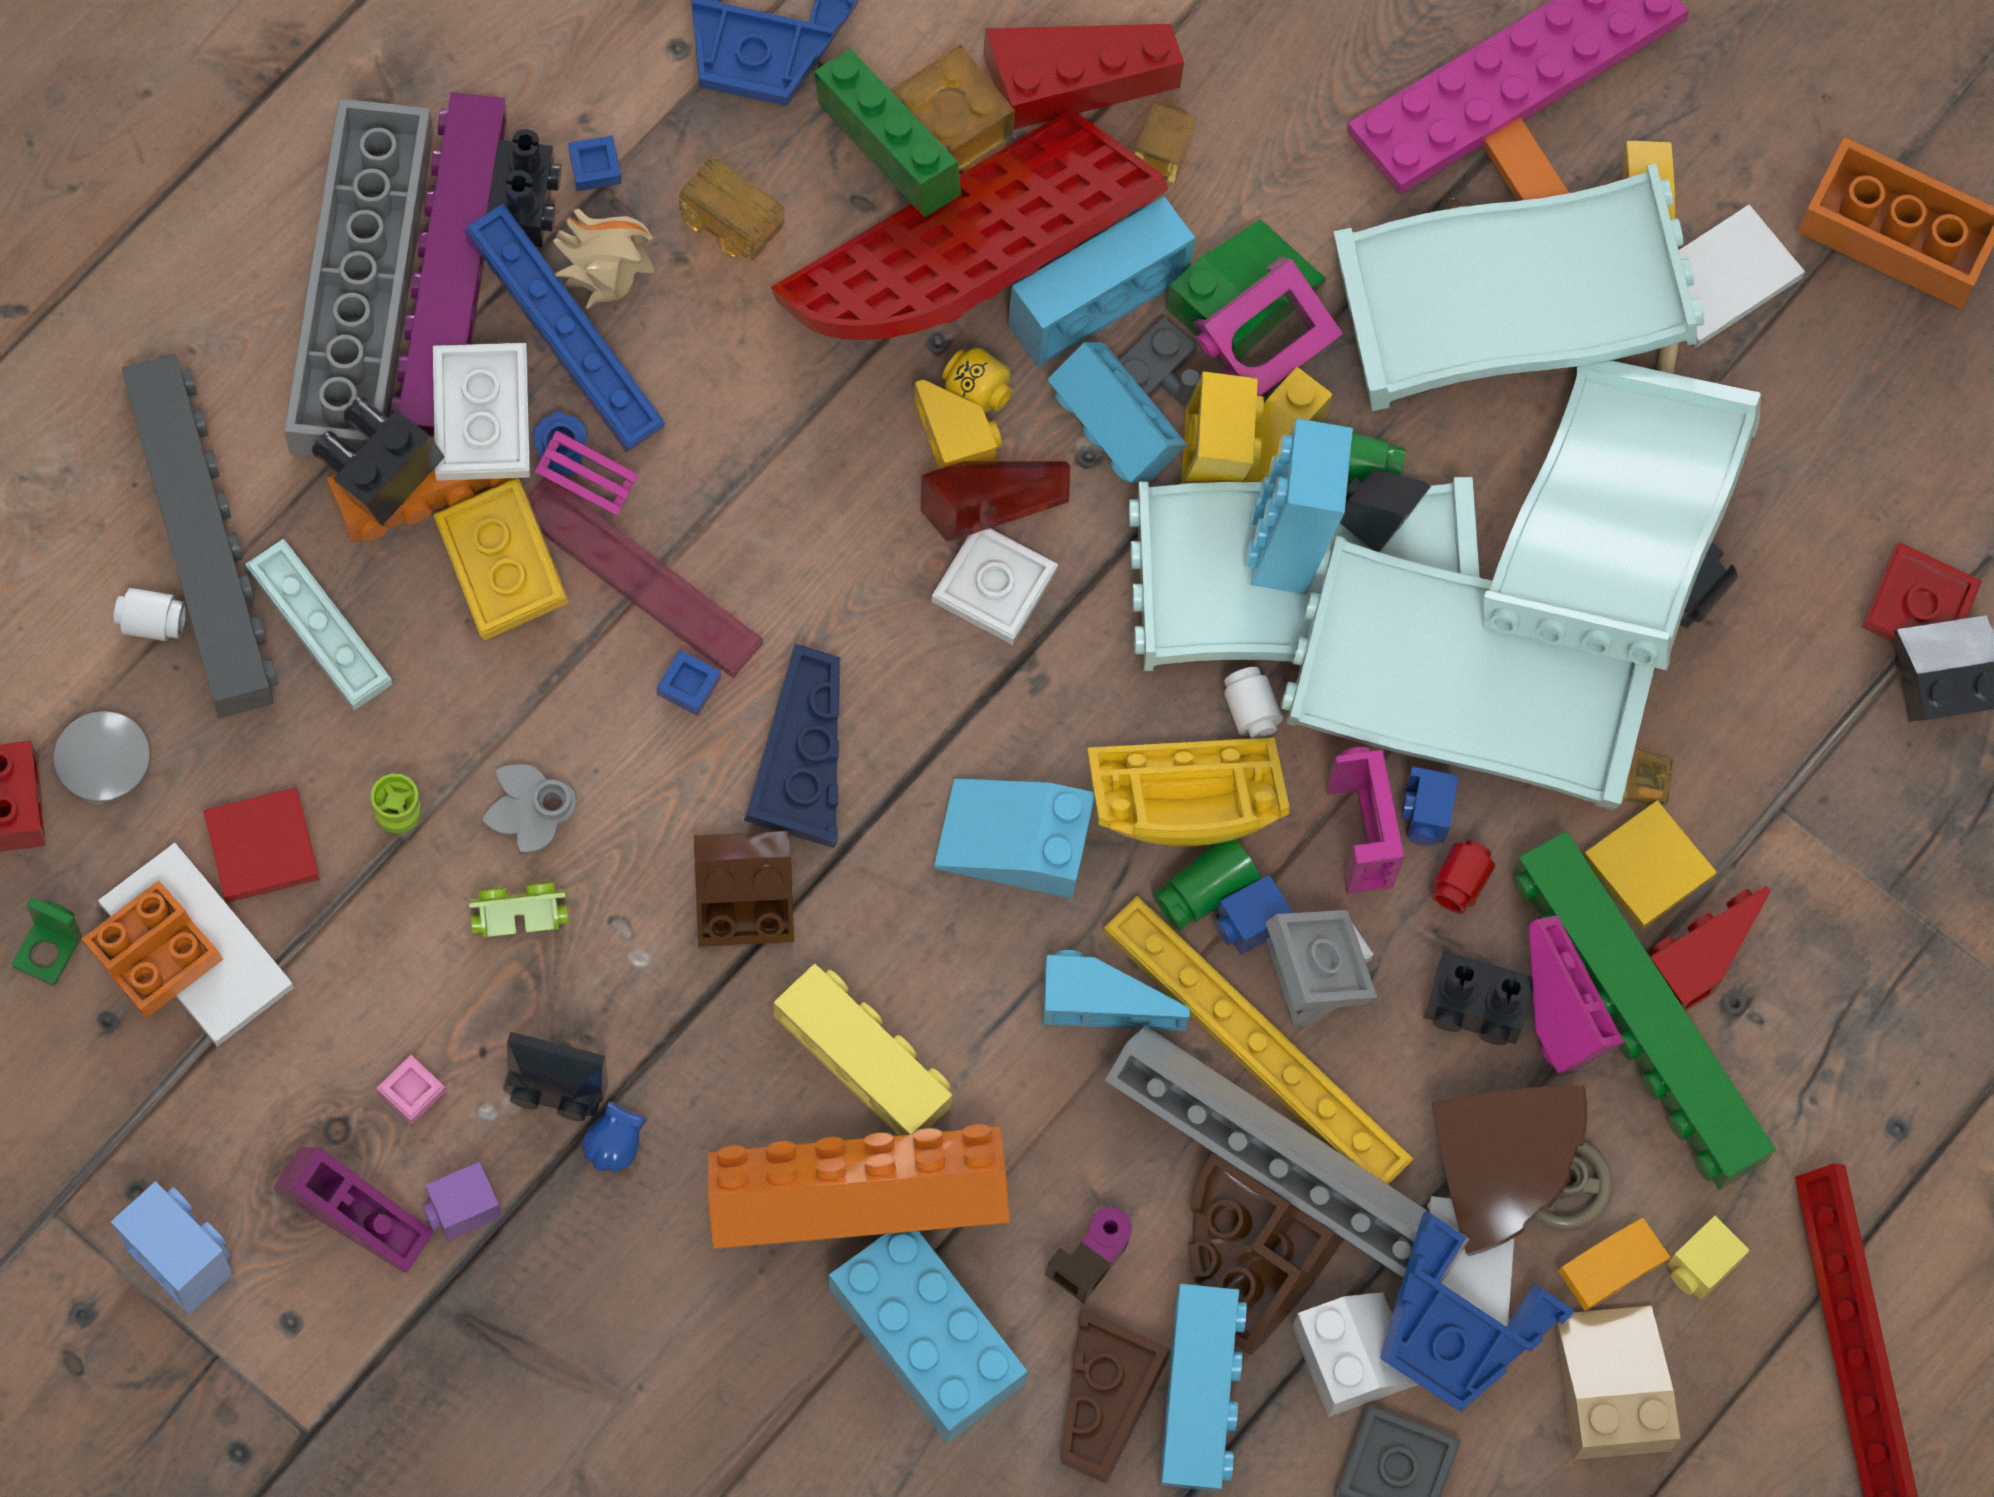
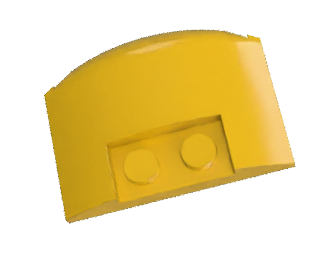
(1188, 790)

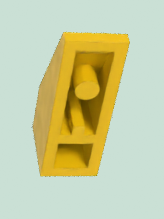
(1295, 398)

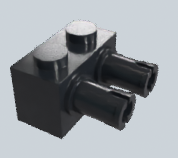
(524, 182)
(386, 466)
(1479, 999)

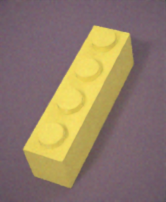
(862, 1053)

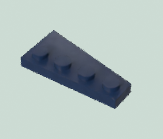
(799, 761)

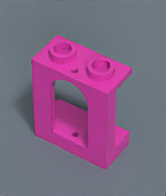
(1285, 279)
(1378, 862)

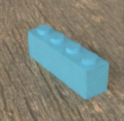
(1200, 1387)

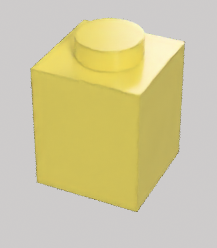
(1706, 1259)

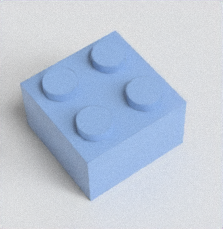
(172, 1247)

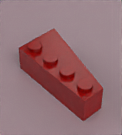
(1080, 67)

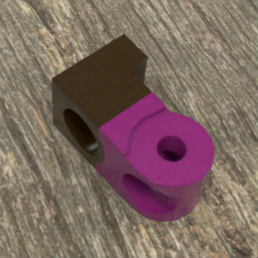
(1094, 1256)

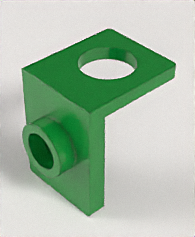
(52, 925)

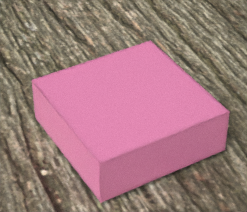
(411, 1089)

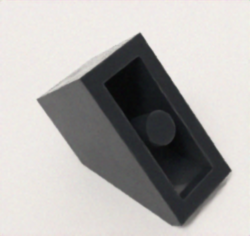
(1380, 506)

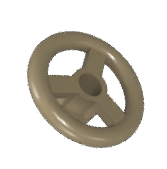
(1582, 1184)

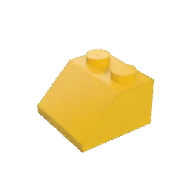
(1221, 429)

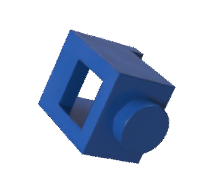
(1429, 805)

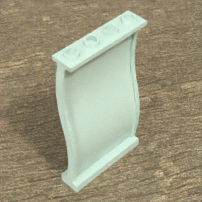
(1517, 287)
(1623, 512)
(1200, 592)
(1411, 670)

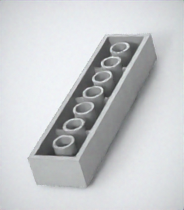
(359, 270)

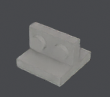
(1318, 963)

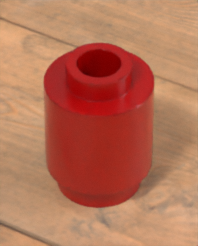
(1462, 876)

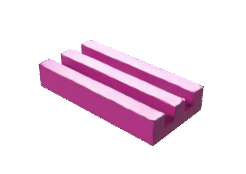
(620, 491)

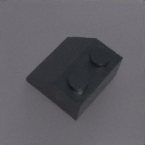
(1947, 667)

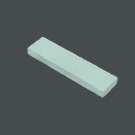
(318, 624)

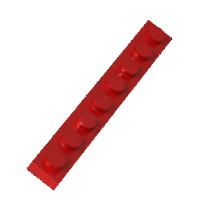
(1855, 1333)

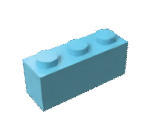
(1116, 413)

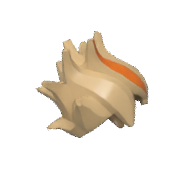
(604, 255)

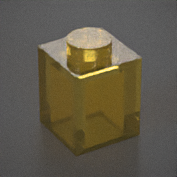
(1166, 139)

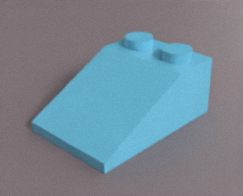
(1016, 833)

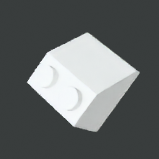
(1344, 1351)

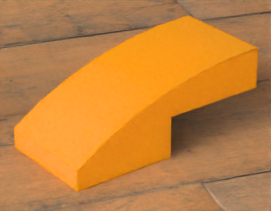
(1614, 1264)

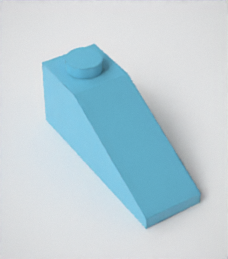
(1098, 995)

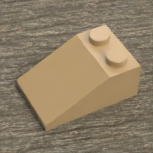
(1616, 1384)

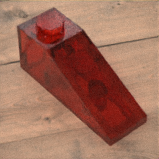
(990, 493)

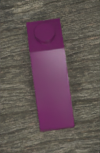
(353, 1207)

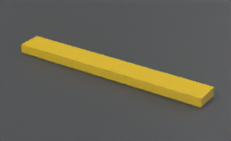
(1255, 1041)

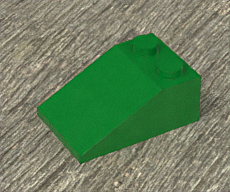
(1230, 271)

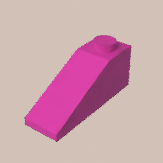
(1566, 1002)

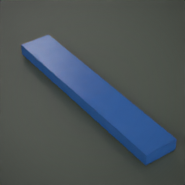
(564, 327)

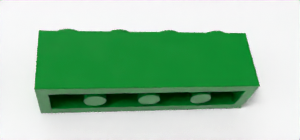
(887, 132)

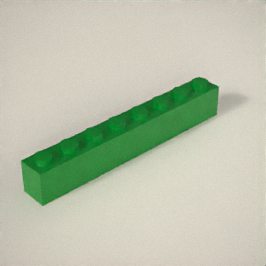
(1647, 1014)

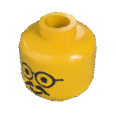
(979, 378)

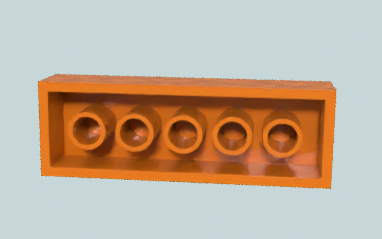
(857, 1186)

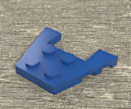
(759, 51)
(1448, 1340)

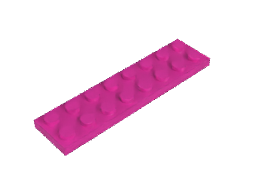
(1505, 81)

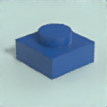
(594, 163)
(688, 682)

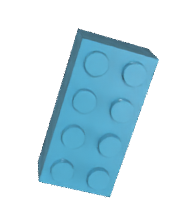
(1100, 281)
(1299, 505)
(927, 1331)

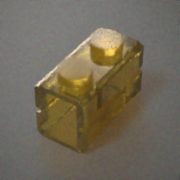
(730, 210)

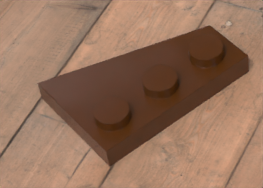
(1108, 1393)

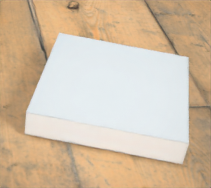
(995, 584)

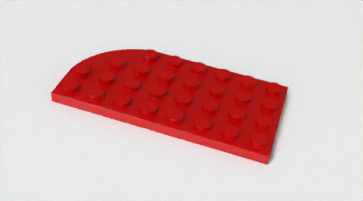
(1005, 225)

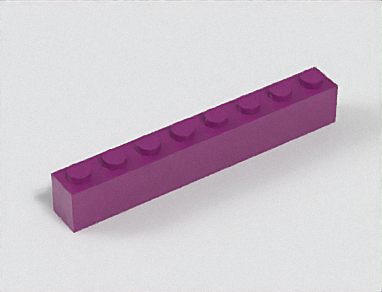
(452, 266)

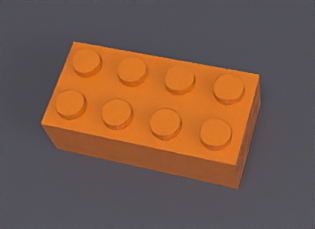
(1901, 223)

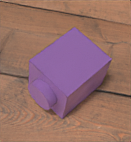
(461, 1202)

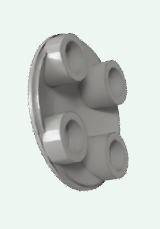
(101, 756)

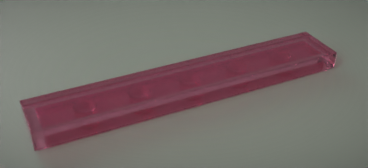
(643, 579)

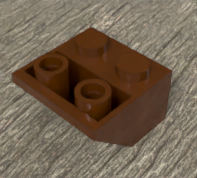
(743, 888)

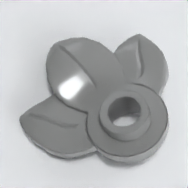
(523, 809)

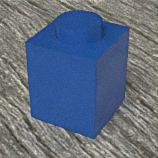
(1245, 912)

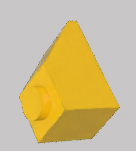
(955, 426)

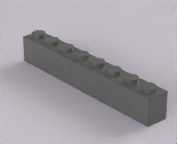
(198, 537)

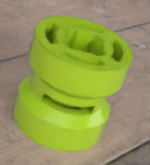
(393, 793)

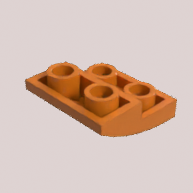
(152, 949)

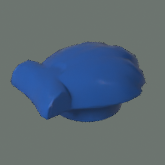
(566, 425)
(613, 1139)

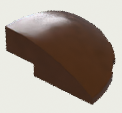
(1508, 1156)
(1256, 1245)

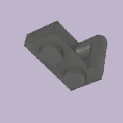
(1159, 357)

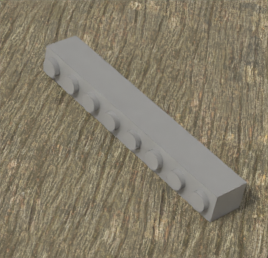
(1270, 1149)

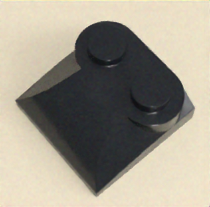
(554, 1077)

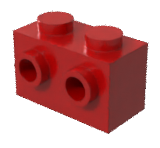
(20, 798)

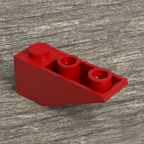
(1702, 957)

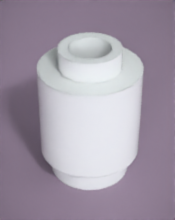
(150, 614)
(1252, 703)

